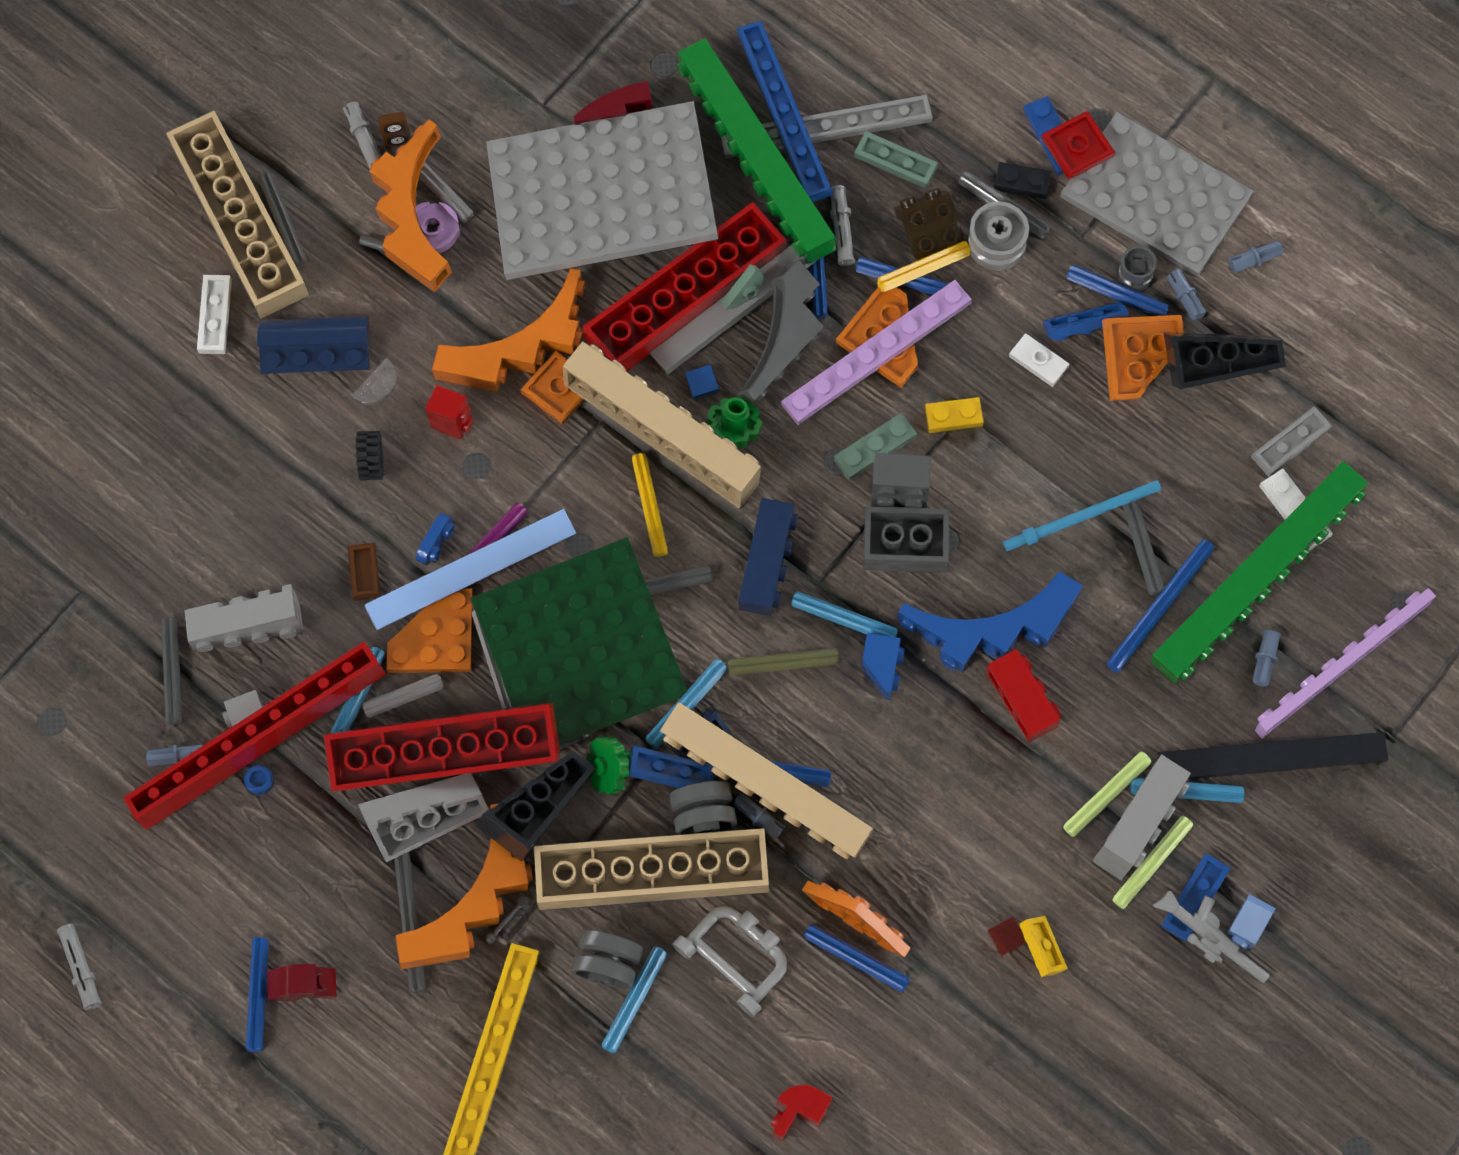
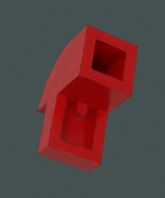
(800, 1101)

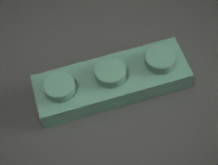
(895, 159)
(884, 439)

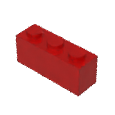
(1023, 695)

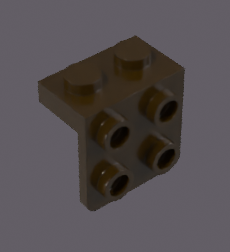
(930, 222)

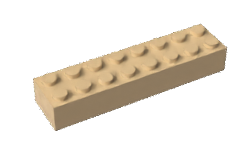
(237, 214)
(662, 424)
(767, 780)
(651, 869)

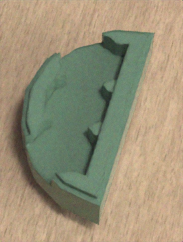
(744, 289)

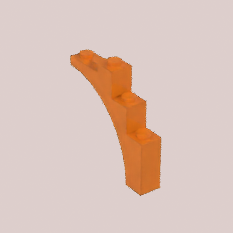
(398, 208)
(487, 364)
(447, 936)

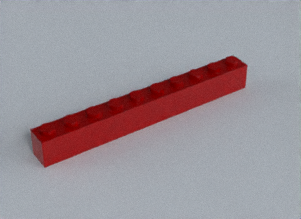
(254, 736)

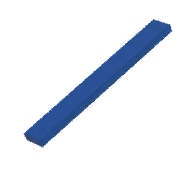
(784, 111)

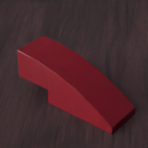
(617, 103)

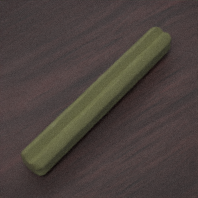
(783, 661)

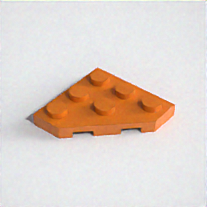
(873, 317)
(1136, 352)
(435, 638)
(857, 915)

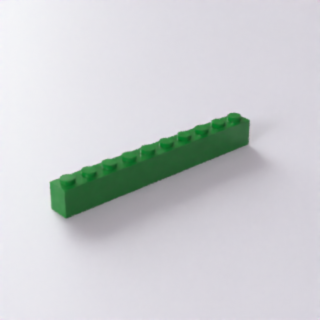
(756, 151)
(1259, 572)

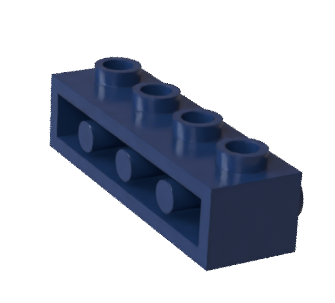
(766, 557)

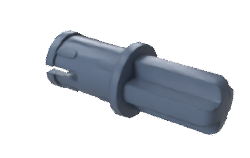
(1255, 256)
(1186, 295)
(1266, 657)
(169, 756)
(759, 816)

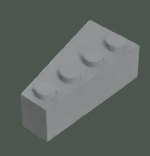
(244, 620)
(422, 814)
(1142, 817)

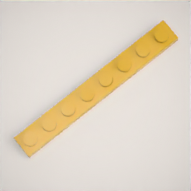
(492, 1051)

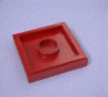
(1078, 145)

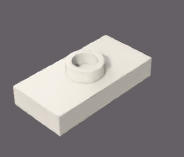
(1039, 360)

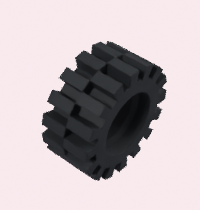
(369, 455)

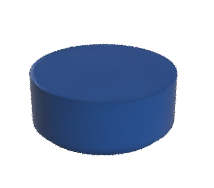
(258, 780)

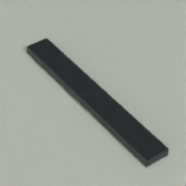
(1281, 755)

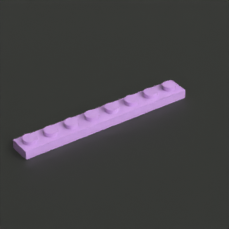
(876, 352)
(1335, 668)

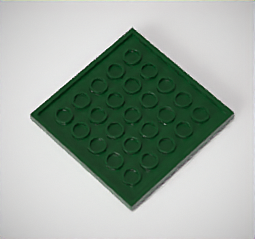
(581, 641)

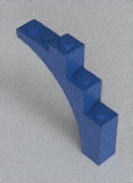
(997, 634)

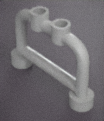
(745, 923)

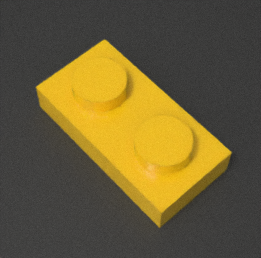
(954, 415)
(1043, 946)

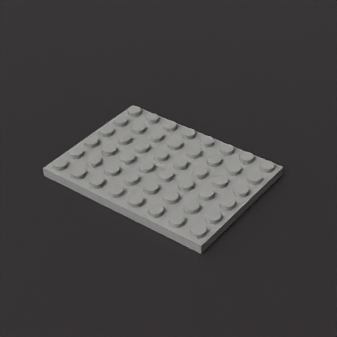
(601, 190)

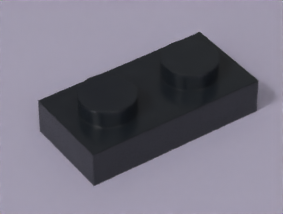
(1022, 180)

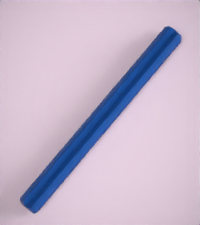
(1160, 606)

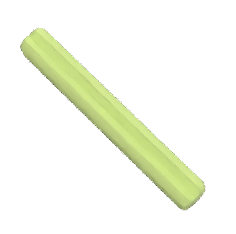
(1107, 794)
(1152, 862)

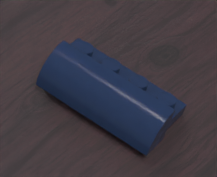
(313, 344)

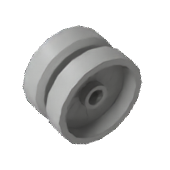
(998, 236)

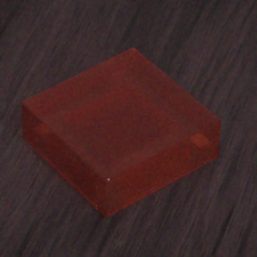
(1006, 937)

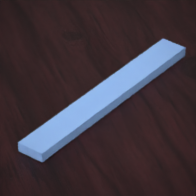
(469, 569)

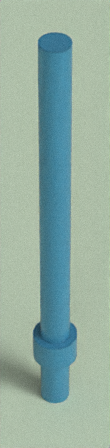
(1030, 535)

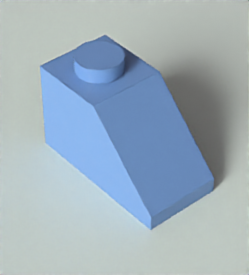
(1250, 922)

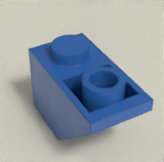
(880, 662)

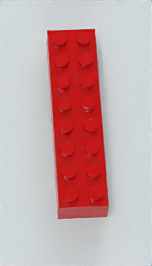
(683, 288)
(442, 747)

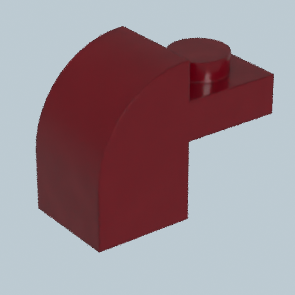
(301, 981)

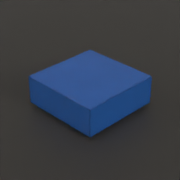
(701, 382)

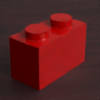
(449, 412)

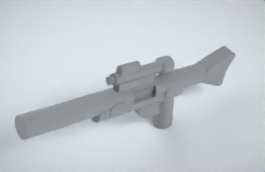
(1212, 940)

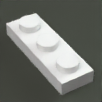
(214, 314)
(1285, 496)

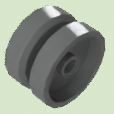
(703, 808)
(607, 959)

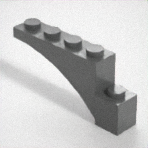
(790, 330)

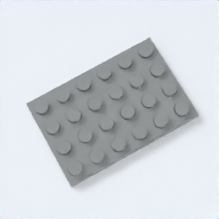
(1159, 196)

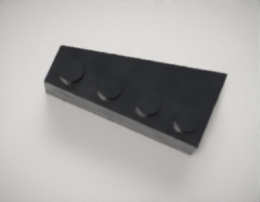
(1218, 357)
(532, 810)

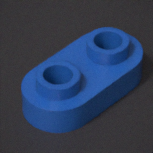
(430, 546)

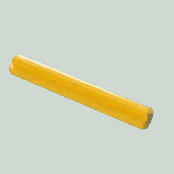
(924, 266)
(649, 505)

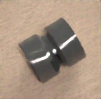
(1137, 268)

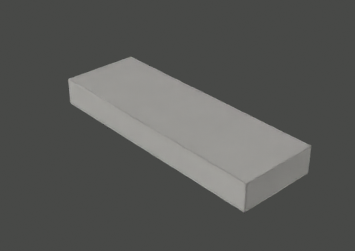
(1291, 441)

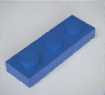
(1042, 119)
(1083, 321)
(667, 768)
(1202, 883)

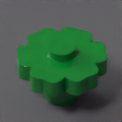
(735, 421)
(610, 765)

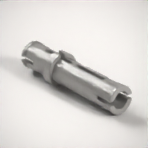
(362, 132)
(840, 214)
(83, 978)

